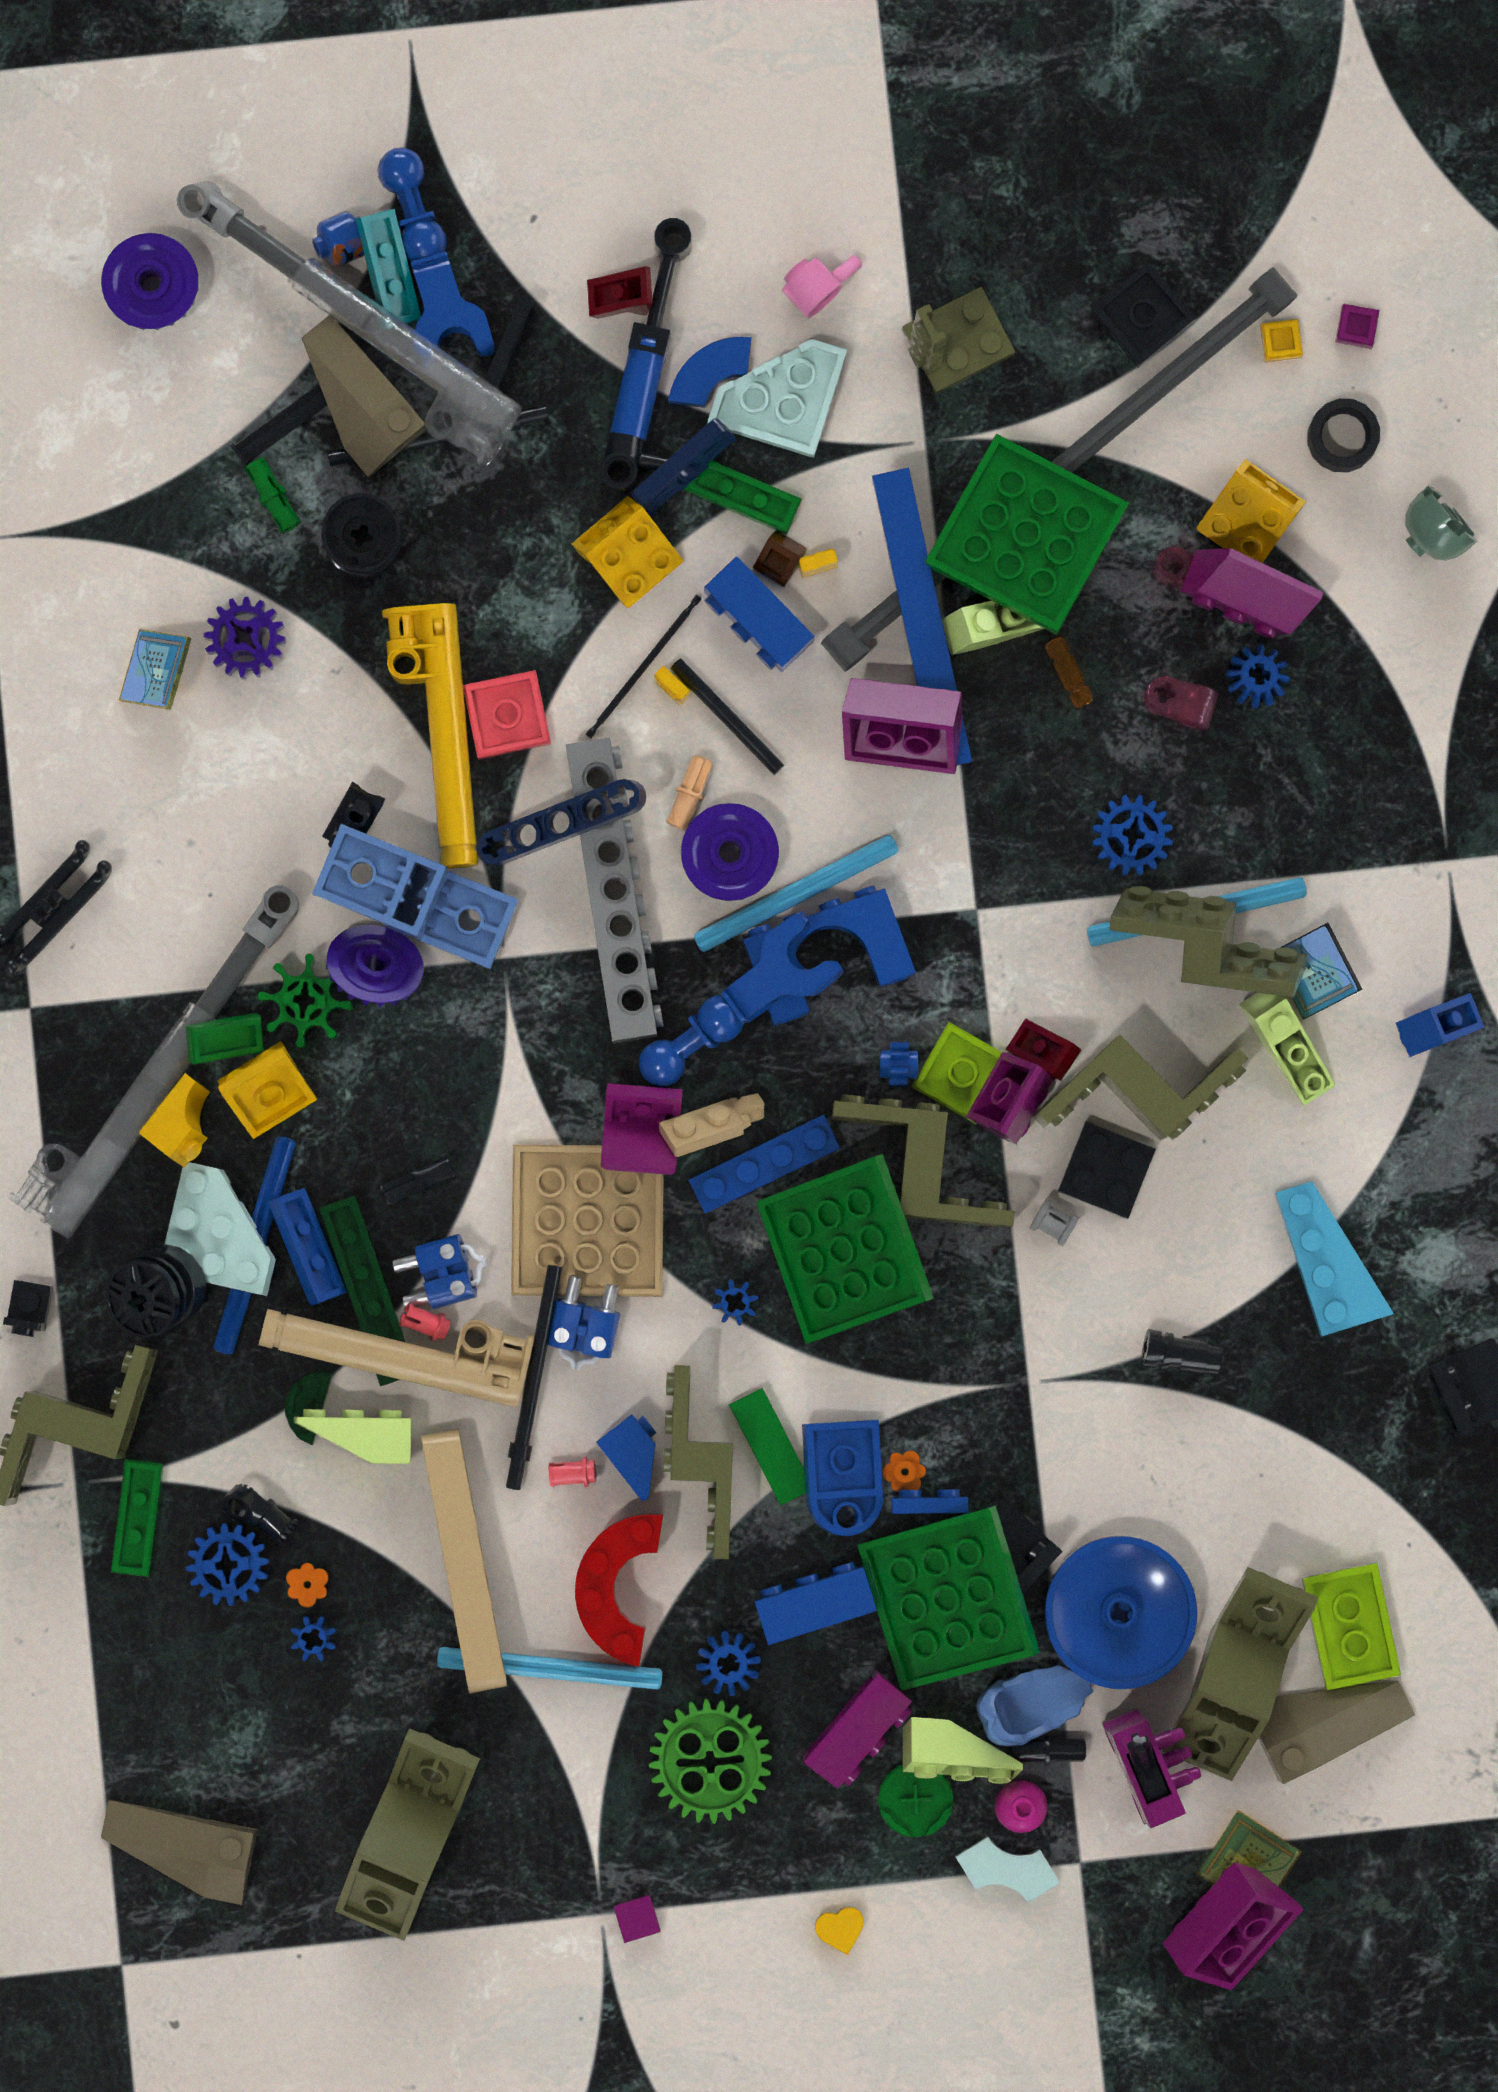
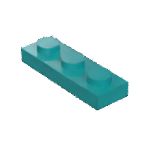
(388, 264)

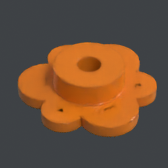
(910, 1461)
(307, 1596)

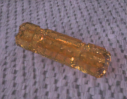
(1069, 672)

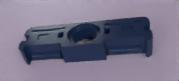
(683, 466)

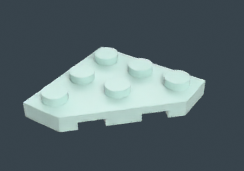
(783, 398)
(219, 1231)

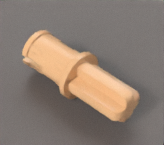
(689, 793)

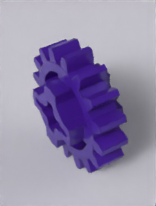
(232, 650)

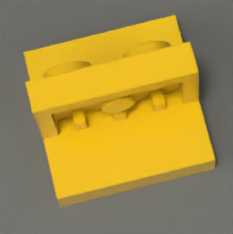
(266, 1090)

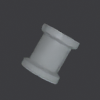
(1054, 1222)

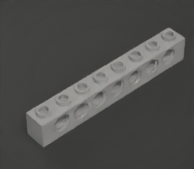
(624, 1024)

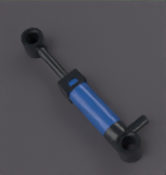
(643, 372)

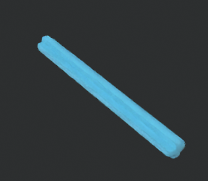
(796, 893)
(1245, 901)
(564, 1669)

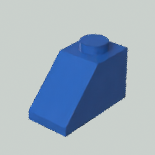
(1439, 1025)
(632, 1452)

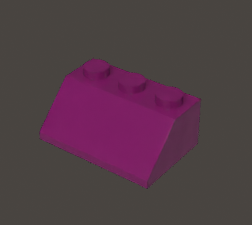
(1249, 591)
(902, 725)
(858, 1730)
(1231, 1927)

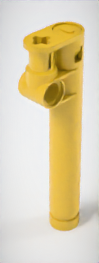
(434, 645)

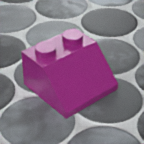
(1010, 1097)

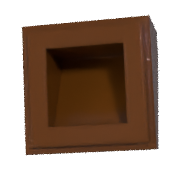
(779, 558)

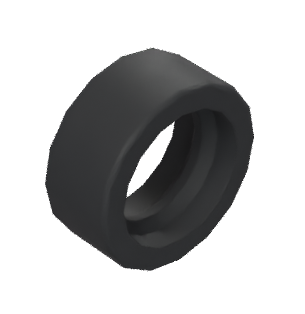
(1355, 409)

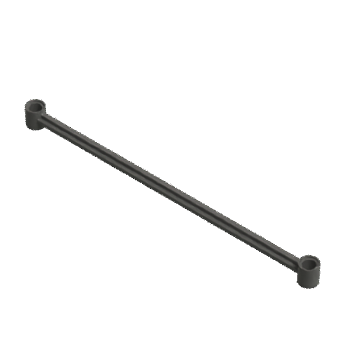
(1269, 295)

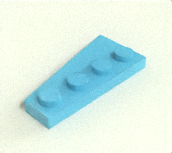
(1331, 1270)

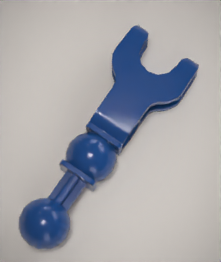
(425, 246)
(748, 997)

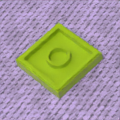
(956, 1070)

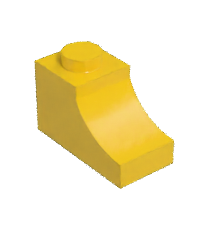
(176, 1122)

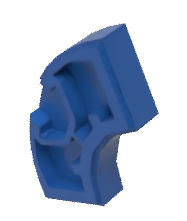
(708, 369)

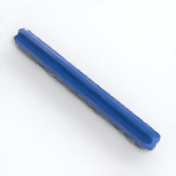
(263, 1218)

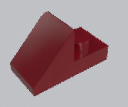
(620, 293)
(1044, 1049)

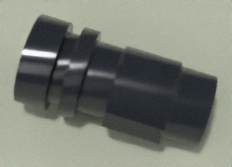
(1185, 1354)

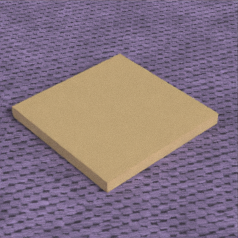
(586, 1221)

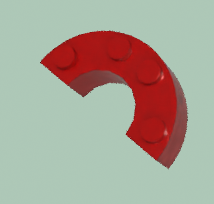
(596, 1584)

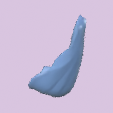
(1031, 1704)

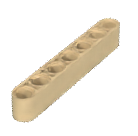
(464, 1561)

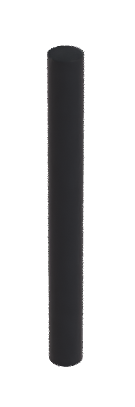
(727, 716)

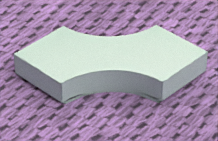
(990, 1865)

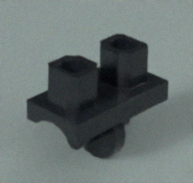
(355, 810)

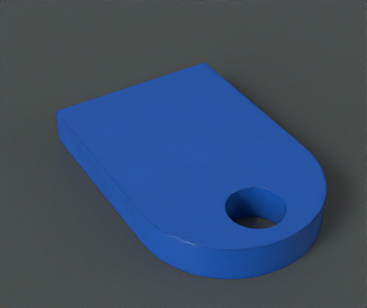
(842, 1471)

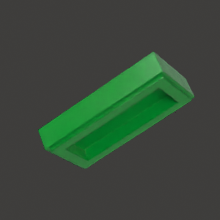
(224, 1038)

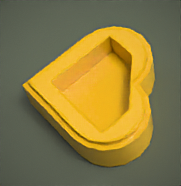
(840, 1928)

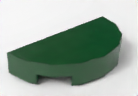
(307, 1393)

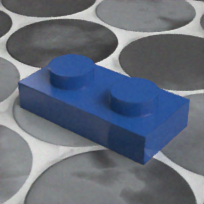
(912, 1502)

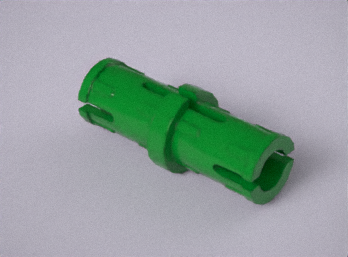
(272, 495)

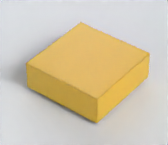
(1281, 340)
(818, 563)
(671, 685)

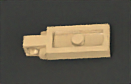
(711, 1124)

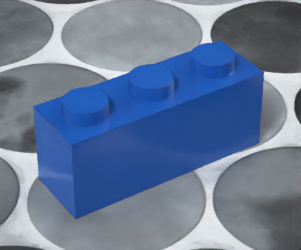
(757, 615)
(814, 1603)

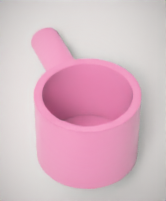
(814, 286)

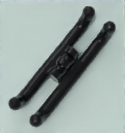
(50, 908)

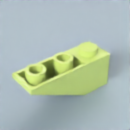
(983, 626)
(1287, 1045)
(373, 1439)
(948, 1749)

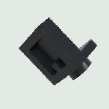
(28, 1308)

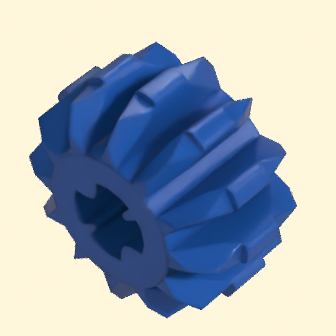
(1267, 668)
(733, 1674)

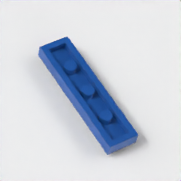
(764, 1164)

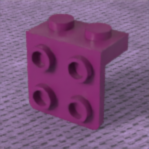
(632, 1128)

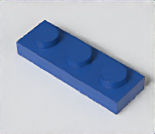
(307, 1247)

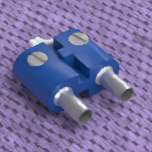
(444, 1272)
(584, 1327)

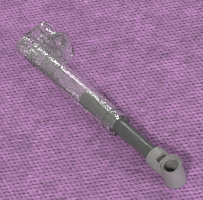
(478, 410)
(70, 1193)

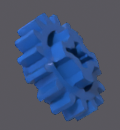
(1149, 838)
(228, 1583)

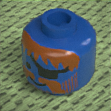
(338, 240)

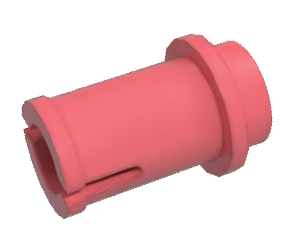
(425, 1322)
(572, 1473)

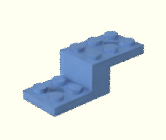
(415, 896)

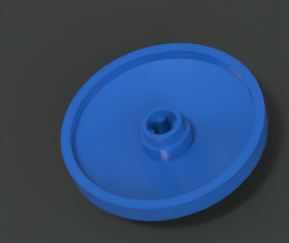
(1120, 1612)

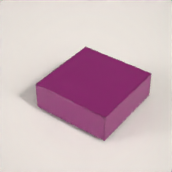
(1357, 326)
(637, 1918)

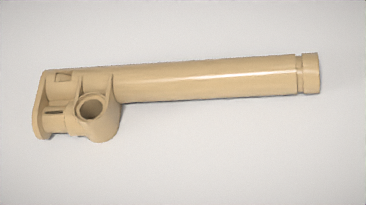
(485, 1373)

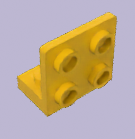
(1250, 513)
(628, 551)

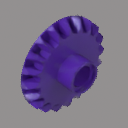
(136, 261)
(729, 825)
(374, 964)

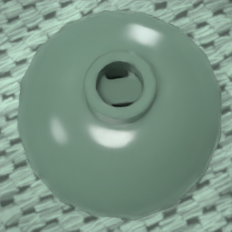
(1436, 527)

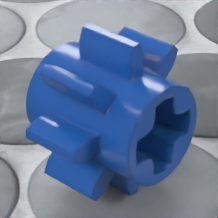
(898, 1064)
(724, 1304)
(323, 1634)

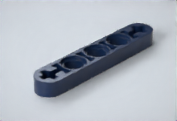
(578, 822)

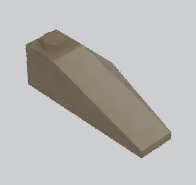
(363, 403)
(1325, 1724)
(192, 1850)

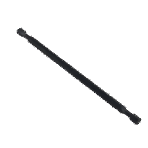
(644, 665)

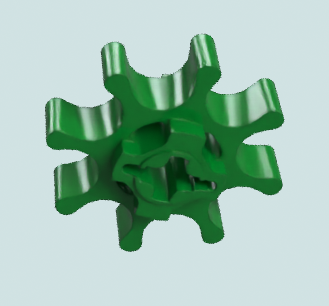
(287, 999)

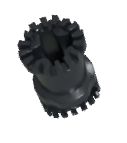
(259, 1513)

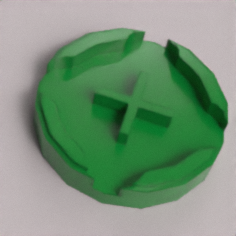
(914, 1804)

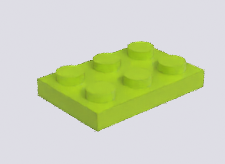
(1352, 1627)

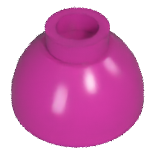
(1021, 1806)

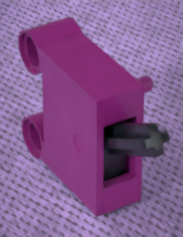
(1147, 1769)

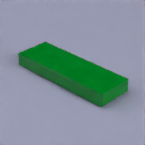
(746, 496)
(770, 1445)
(137, 1517)

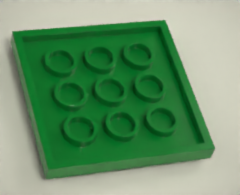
(1026, 534)
(844, 1249)
(948, 1598)

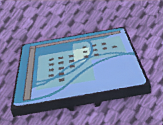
(1327, 972)

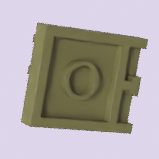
(957, 340)

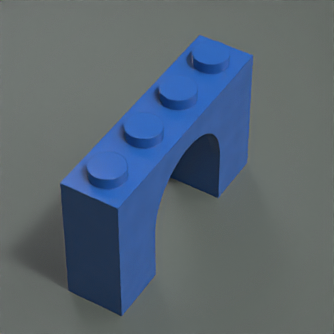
(869, 921)

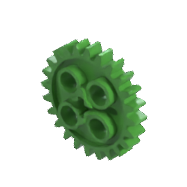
(707, 1725)

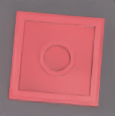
(506, 714)

